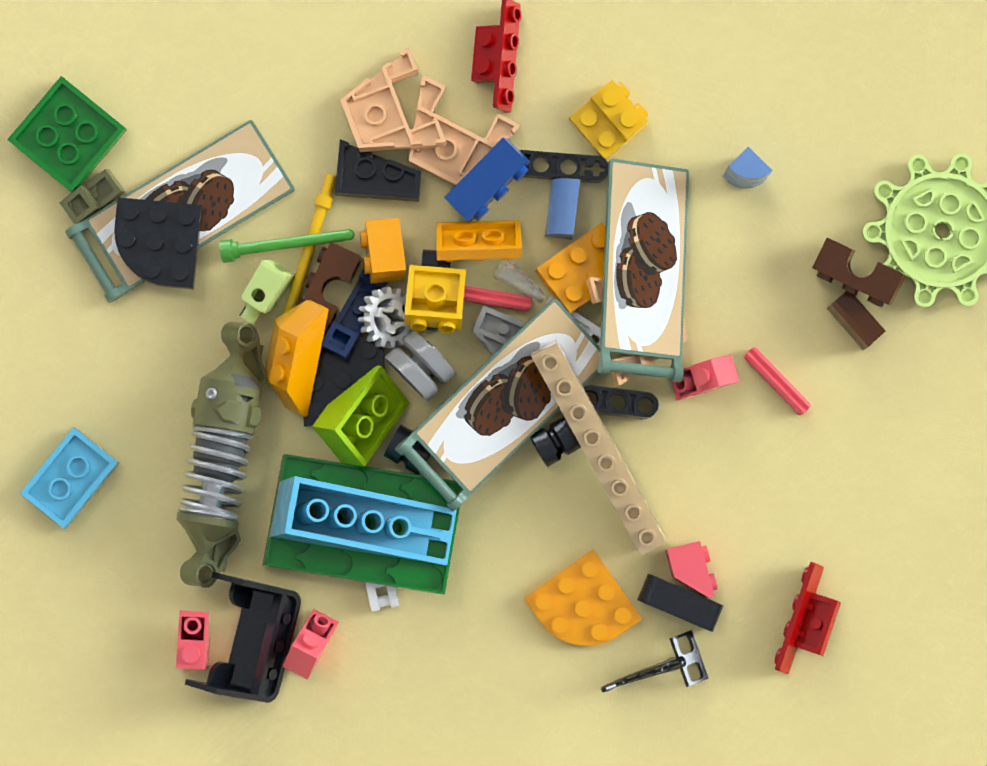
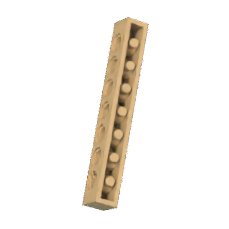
(598, 447)

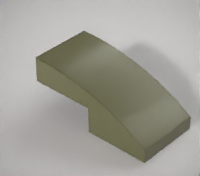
(92, 197)

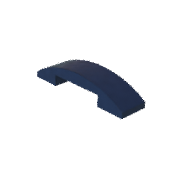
(346, 328)

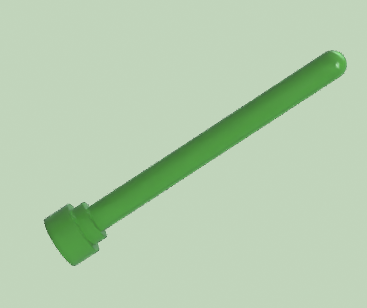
(231, 250)

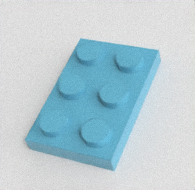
(69, 478)

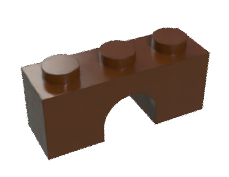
(835, 262)
(335, 264)

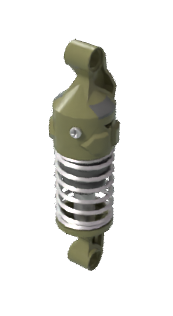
(222, 422)

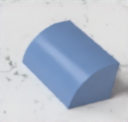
(747, 170)
(562, 208)

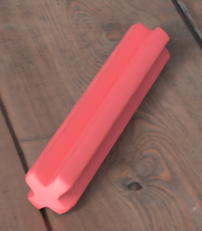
(497, 298)
(777, 381)

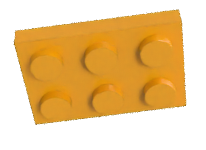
(479, 240)
(569, 269)

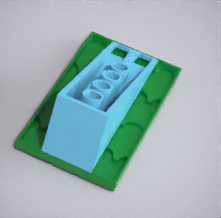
(361, 525)

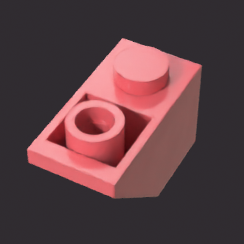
(706, 377)
(690, 568)
(193, 640)
(310, 644)

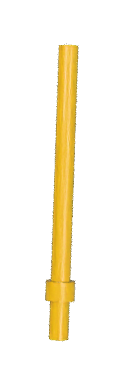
(323, 203)

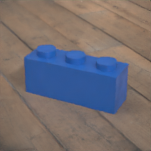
(488, 180)

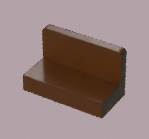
(856, 320)

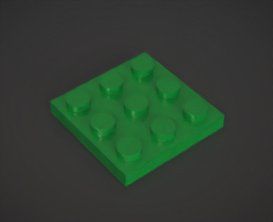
(67, 134)

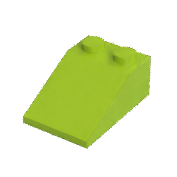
(361, 417)

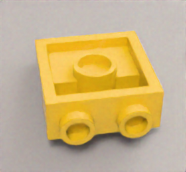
(609, 119)
(434, 298)

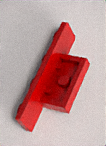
(496, 55)
(810, 622)

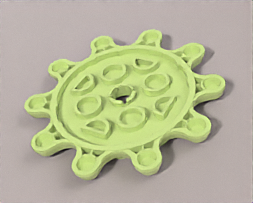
(910, 232)

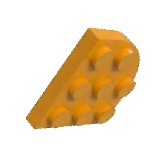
(583, 604)

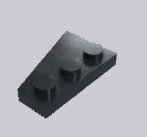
(374, 177)

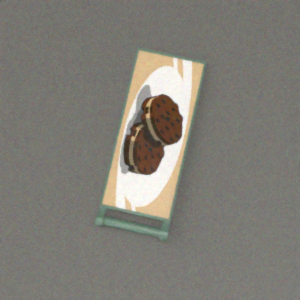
(228, 178)
(644, 267)
(499, 405)

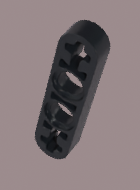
(555, 161)

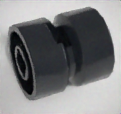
(555, 441)
(390, 453)

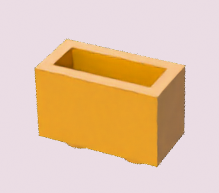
(384, 250)

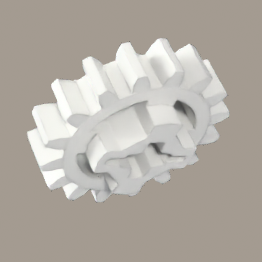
(380, 325)

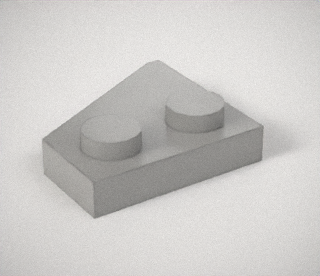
(495, 328)

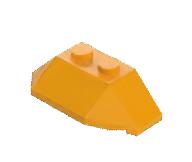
(295, 354)

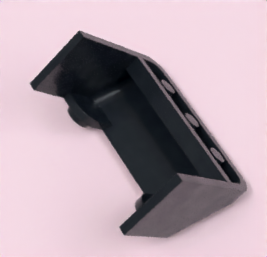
(259, 642)

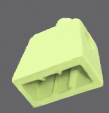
(274, 282)

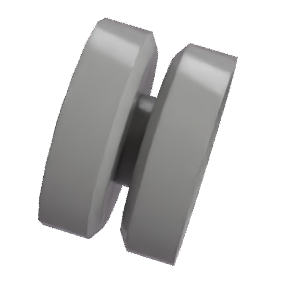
(424, 362)

